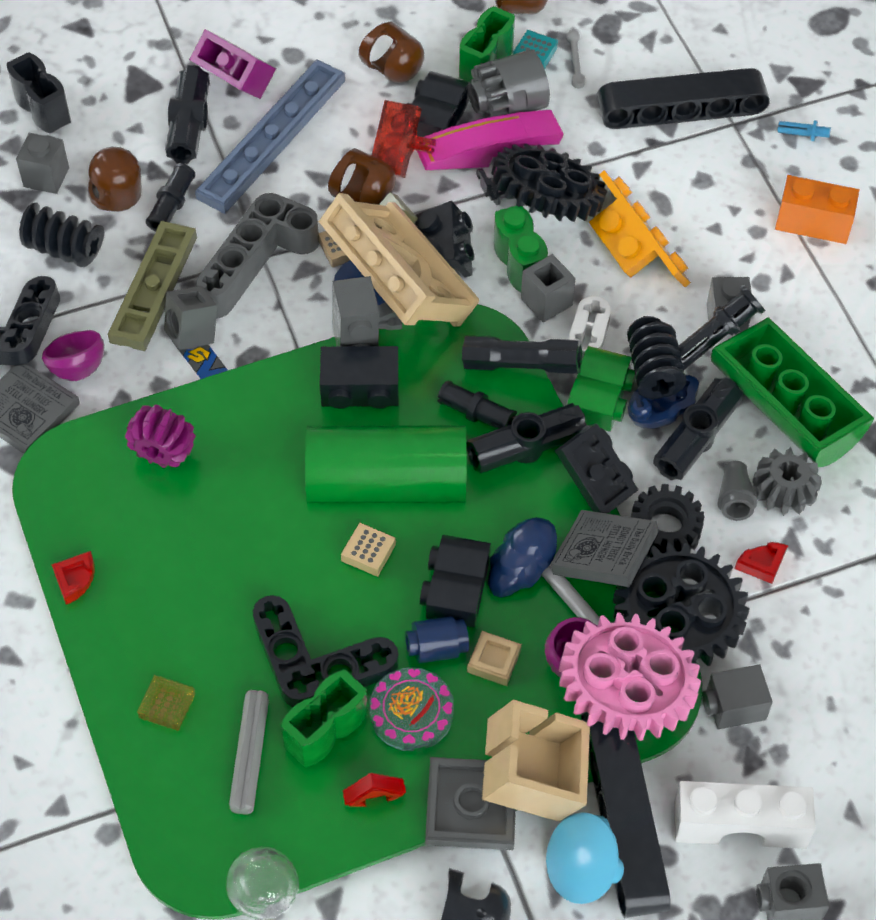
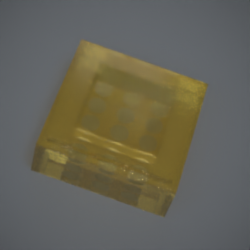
(166, 702)

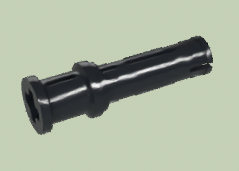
(730, 325)

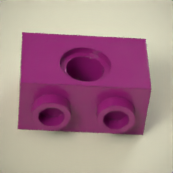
(232, 64)

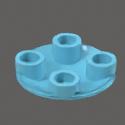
(583, 858)

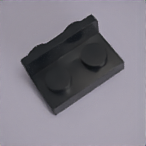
(597, 469)

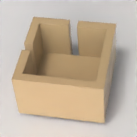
(539, 770)

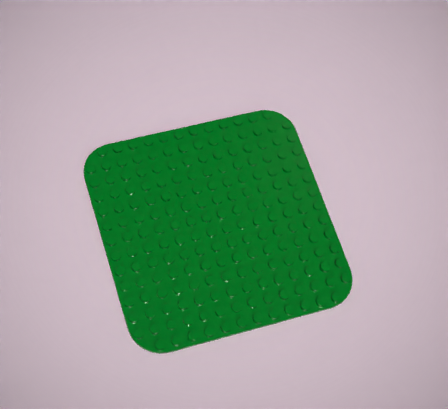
(203, 541)

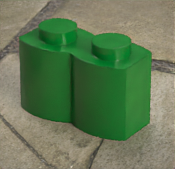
(487, 42)
(517, 242)
(602, 385)
(331, 714)

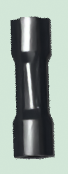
(495, 353)

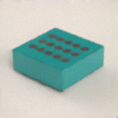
(542, 45)

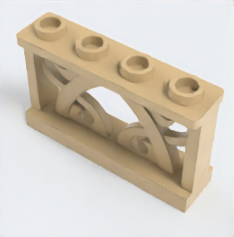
(400, 261)

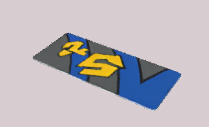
(203, 361)

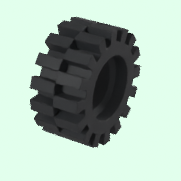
(676, 505)

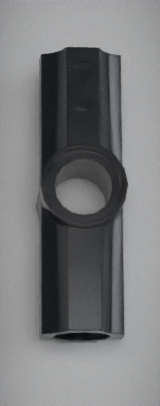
(187, 114)
(689, 443)
(508, 444)

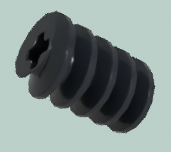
(60, 236)
(656, 358)

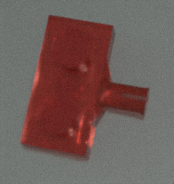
(398, 136)

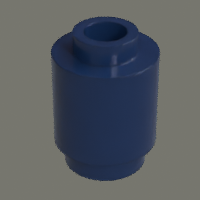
(437, 639)

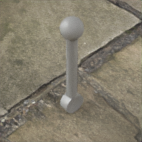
(578, 79)

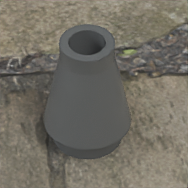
(736, 494)

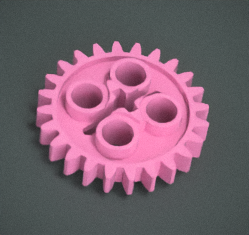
(630, 666)

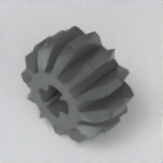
(787, 481)

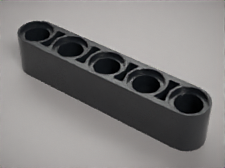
(682, 98)
(626, 806)

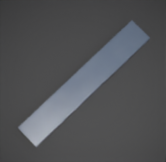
(270, 136)

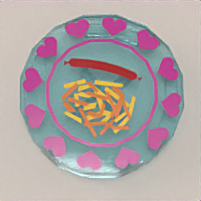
(411, 709)

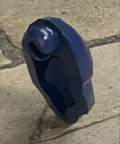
(662, 411)
(522, 556)

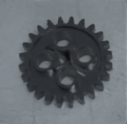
(548, 182)
(683, 603)

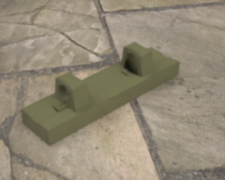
(148, 290)

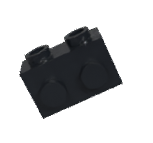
(449, 233)

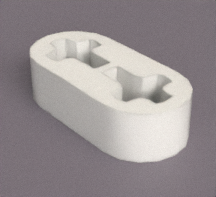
(583, 327)

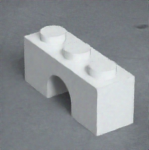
(713, 809)

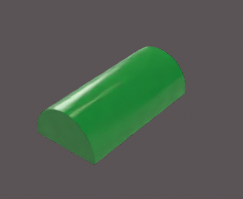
(793, 391)
(386, 463)

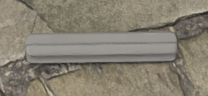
(249, 752)

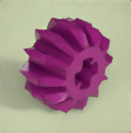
(160, 436)

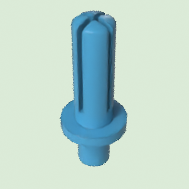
(804, 129)

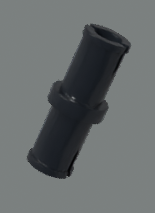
(171, 196)
(475, 405)

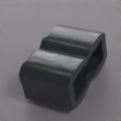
(38, 92)
(441, 101)
(457, 579)

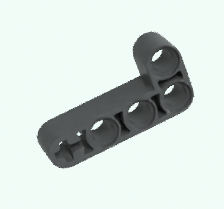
(265, 225)

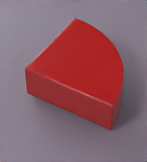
(762, 561)
(74, 575)
(373, 786)

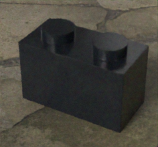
(359, 376)

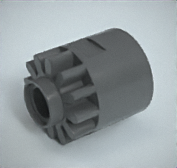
(509, 85)

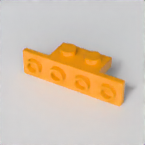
(629, 237)

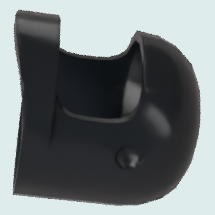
(460, 907)

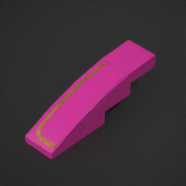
(481, 140)

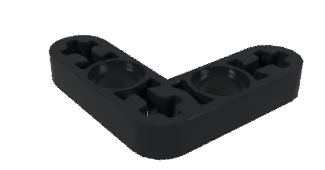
(11, 346)
(301, 665)

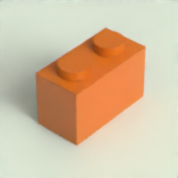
(817, 209)

